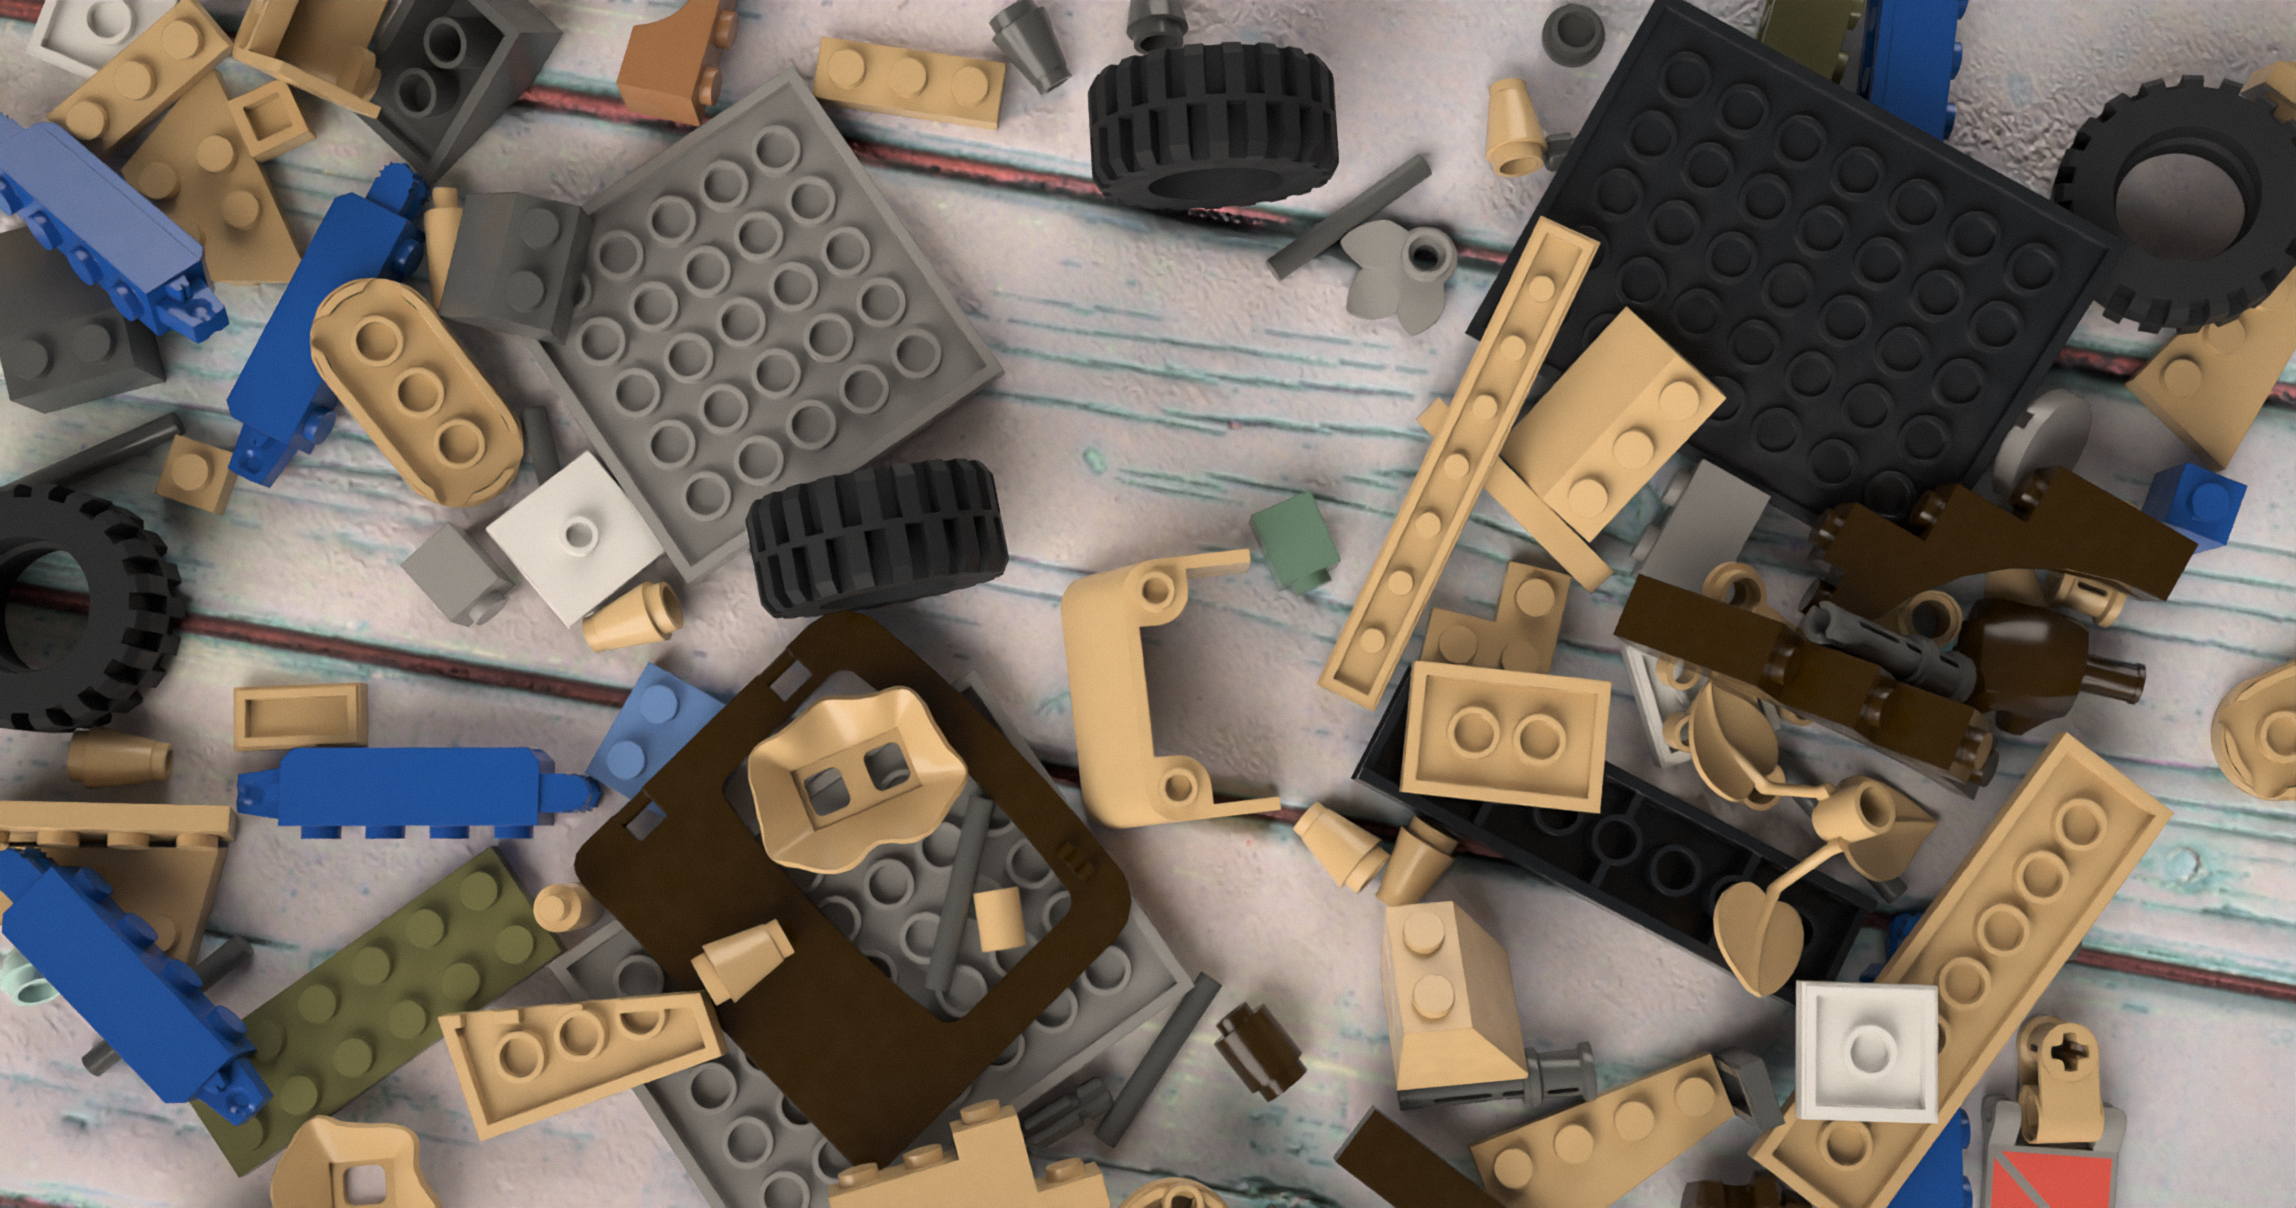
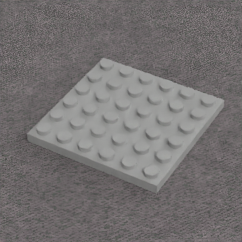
(754, 324)

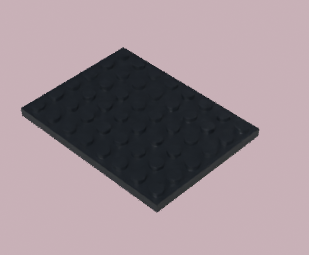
(1818, 264)

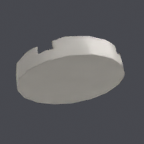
(2049, 439)

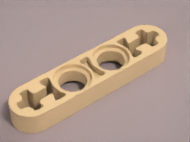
(1533, 514)

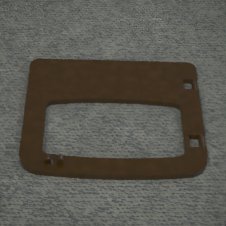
(827, 1020)

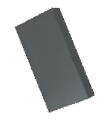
(1748, 1087)

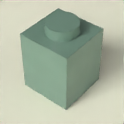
(1295, 543)

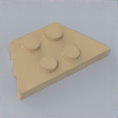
(214, 190)

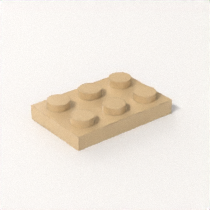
(1505, 736)

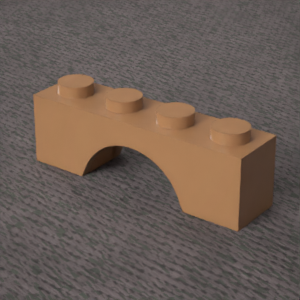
(675, 61)

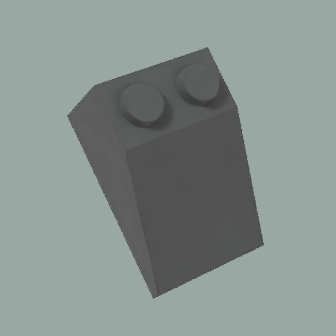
(453, 74)
(62, 336)

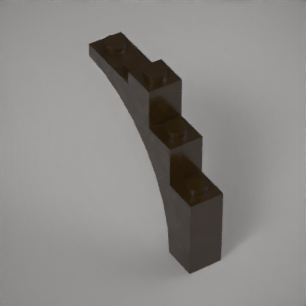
(2055, 526)
(1818, 683)

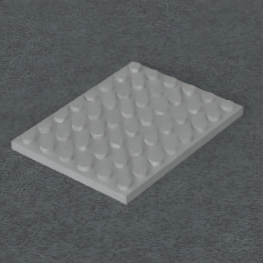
(734, 1124)

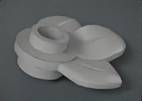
(1390, 277)

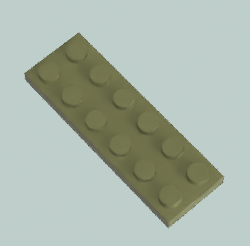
(382, 1001)

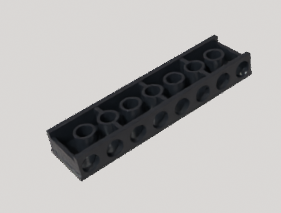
(1636, 859)

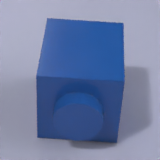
(2195, 504)

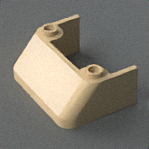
(315, 47)
(1110, 701)

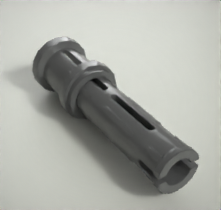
(1907, 658)
(1549, 1076)

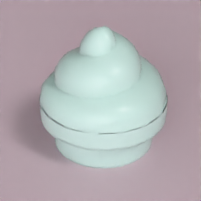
(24, 981)

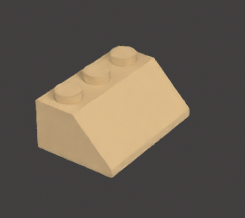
(1609, 423)

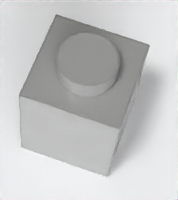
(459, 576)

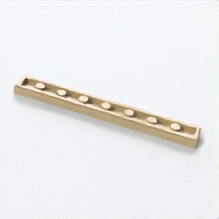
(1458, 462)

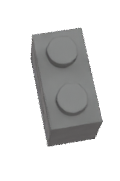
(1702, 527)

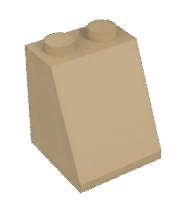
(1448, 999)

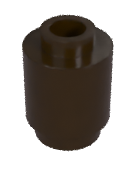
(1259, 1050)

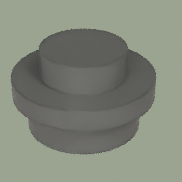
(1573, 35)

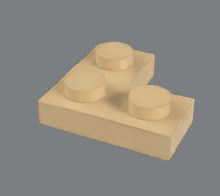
(1521, 631)

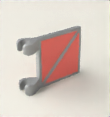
(2046, 1174)

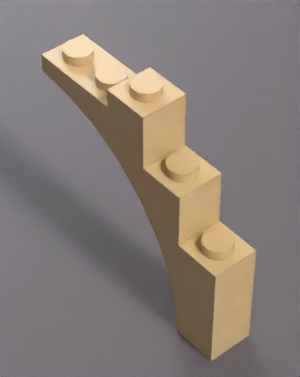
(982, 1172)

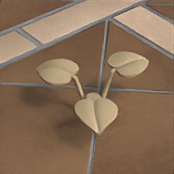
(1859, 816)

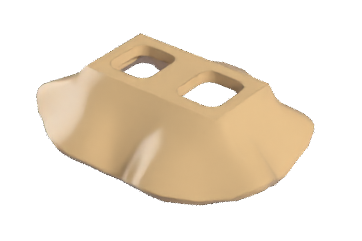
(838, 735)
(324, 1149)

